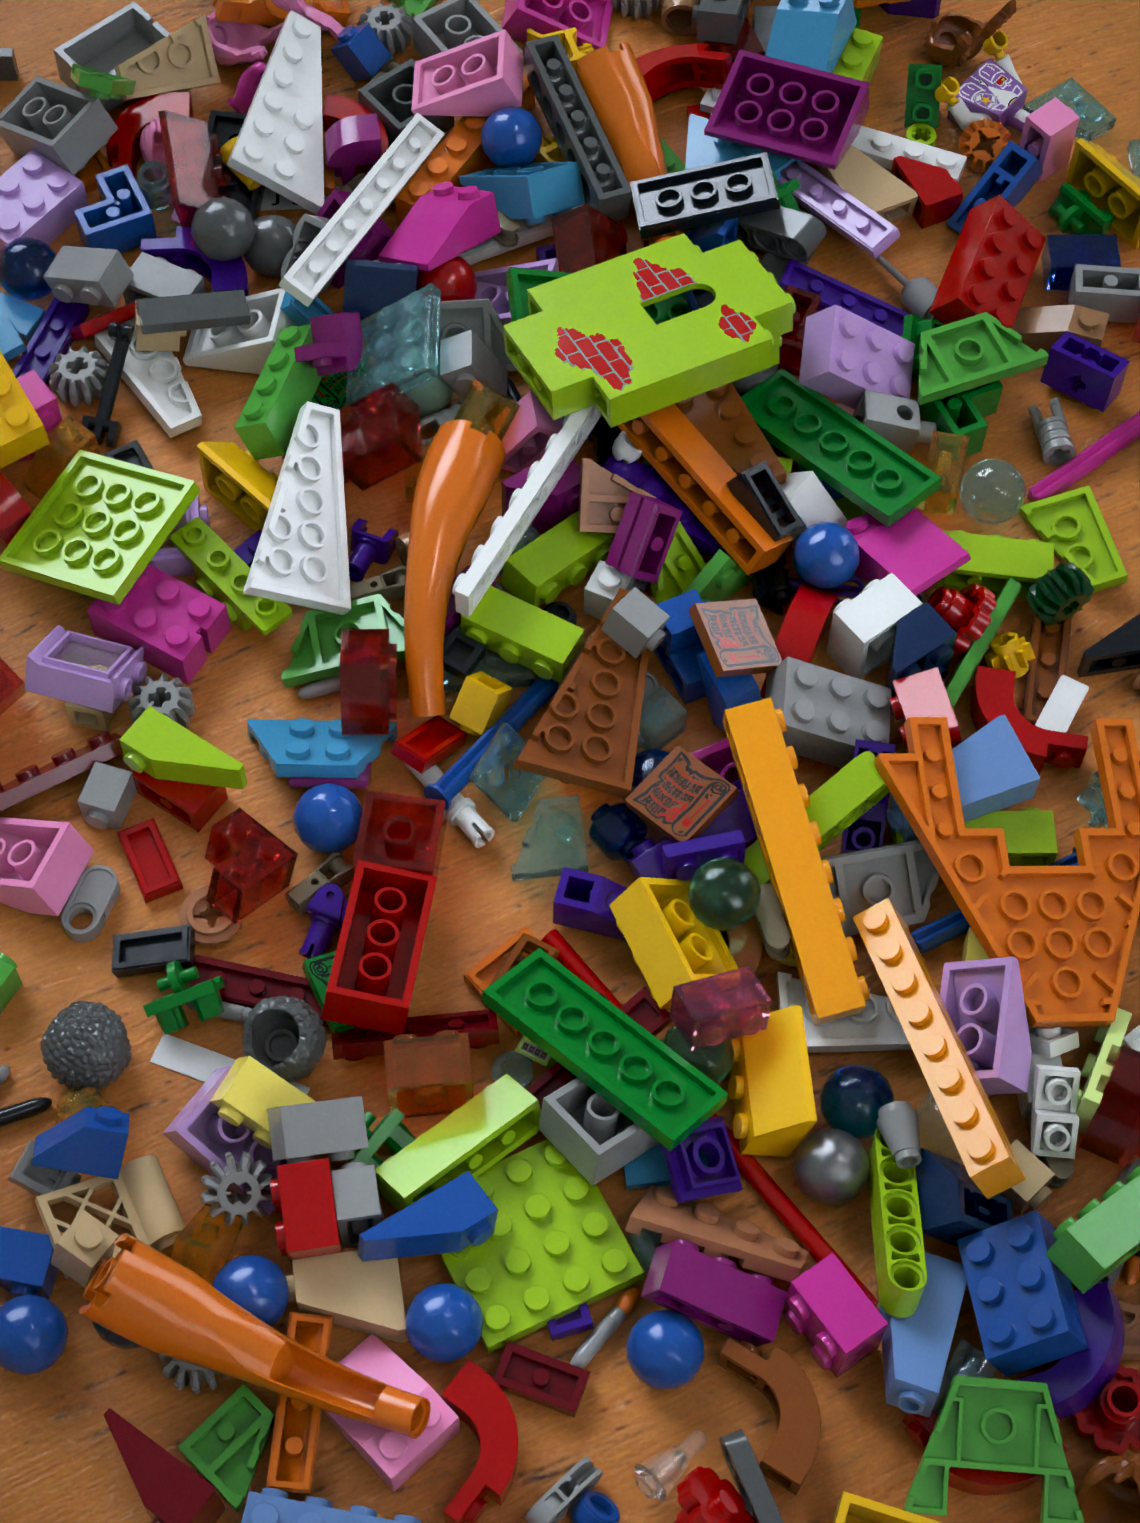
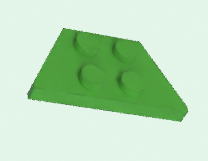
(970, 356)
(319, 643)

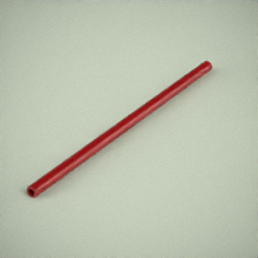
(747, 1164)

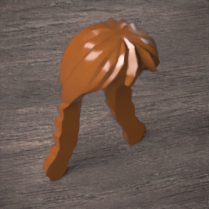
(961, 38)
(1110, 1491)

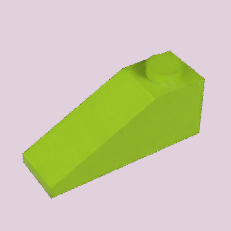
(176, 754)

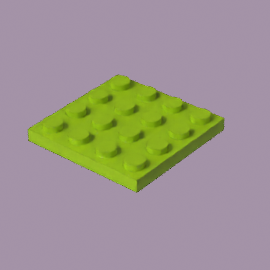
(99, 526)
(548, 1247)

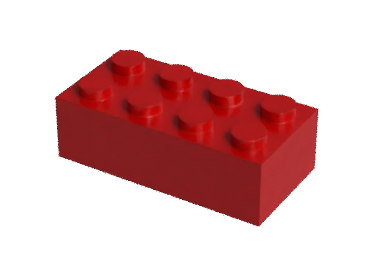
(989, 265)
(379, 948)

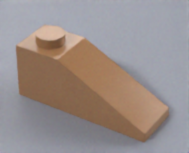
(1046, 324)

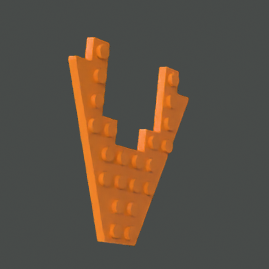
(1060, 922)

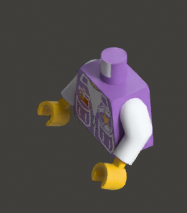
(989, 92)

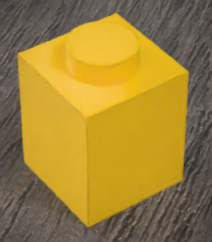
(480, 703)

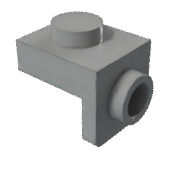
(39, 1179)

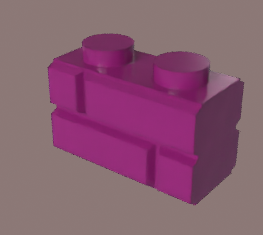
(643, 537)

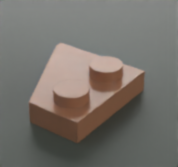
(602, 498)

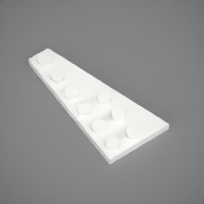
(284, 124)
(305, 531)

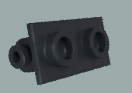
(772, 587)

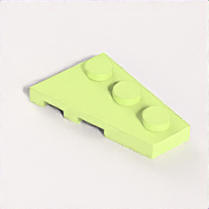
(1098, 1067)

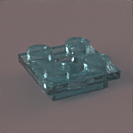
(489, 775)

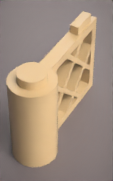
(141, 1195)

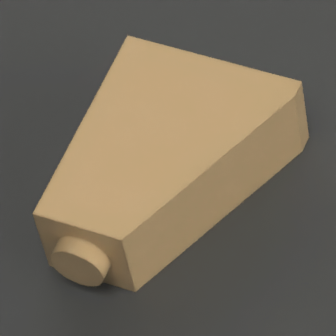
(872, 185)
(353, 1291)

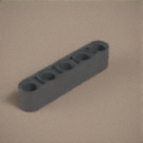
(782, 233)

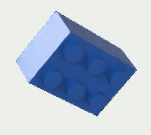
(1020, 1295)

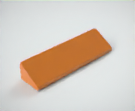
(296, 1421)

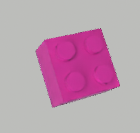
(833, 1316)

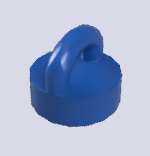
(594, 1508)

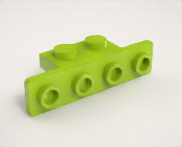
(224, 576)

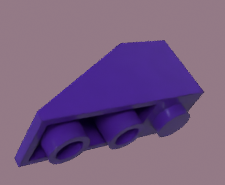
(584, 903)

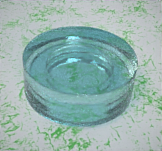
(516, 1066)

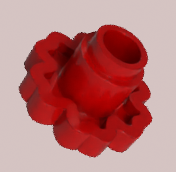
(965, 612)
(1113, 1416)
(709, 1499)

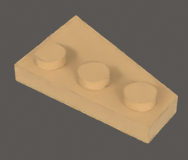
(173, 63)

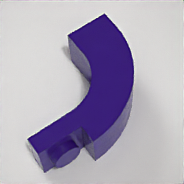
(184, 253)
(1083, 1375)

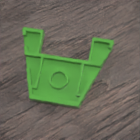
(997, 1429)

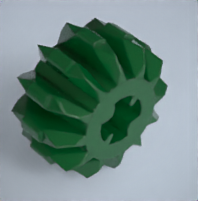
(1060, 593)

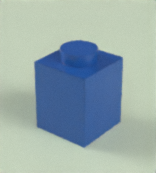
(360, 51)

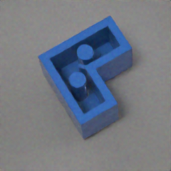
(121, 215)
(680, 646)

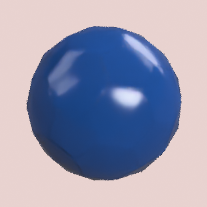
(511, 137)
(826, 555)
(328, 818)
(256, 1286)
(444, 1322)
(31, 1334)
(665, 1349)

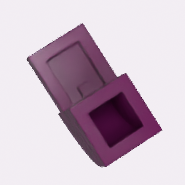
(352, 143)
(335, 343)

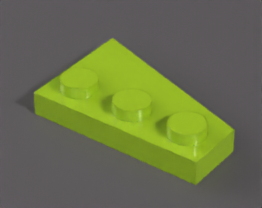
(1079, 535)

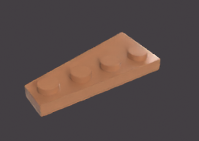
(716, 1234)

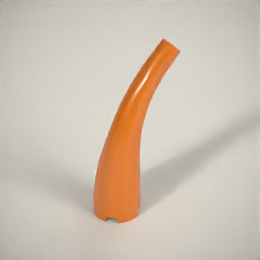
(625, 114)
(445, 508)
(187, 1319)

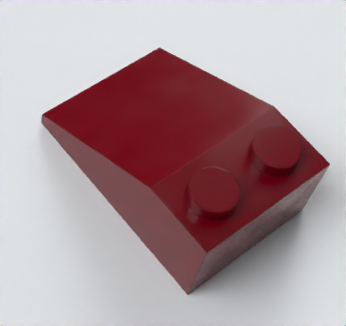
(164, 1483)

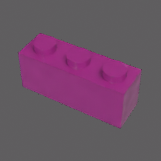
(714, 1292)

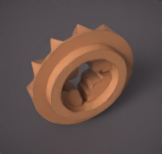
(195, 908)

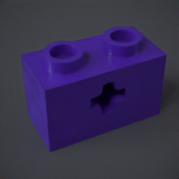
(1084, 371)

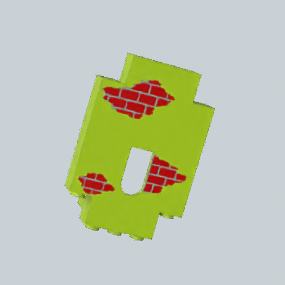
(601, 348)

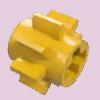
(1010, 653)

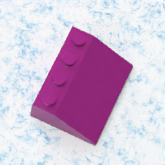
(789, 109)

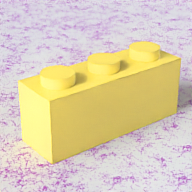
(248, 1094)

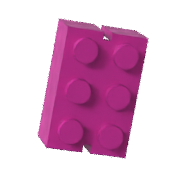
(166, 621)

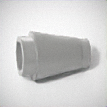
(900, 1130)

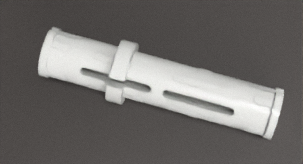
(461, 811)

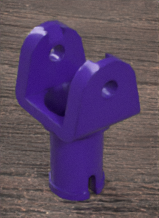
(368, 548)
(327, 915)

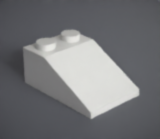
(241, 346)

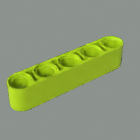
(834, 806)
(895, 1231)

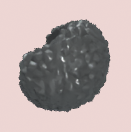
(285, 1036)
(86, 1046)

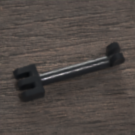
(101, 423)

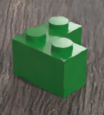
(964, 413)

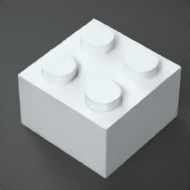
(866, 625)

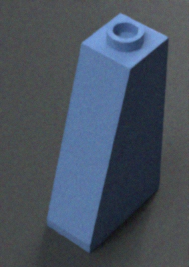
(990, 775)
(919, 1345)

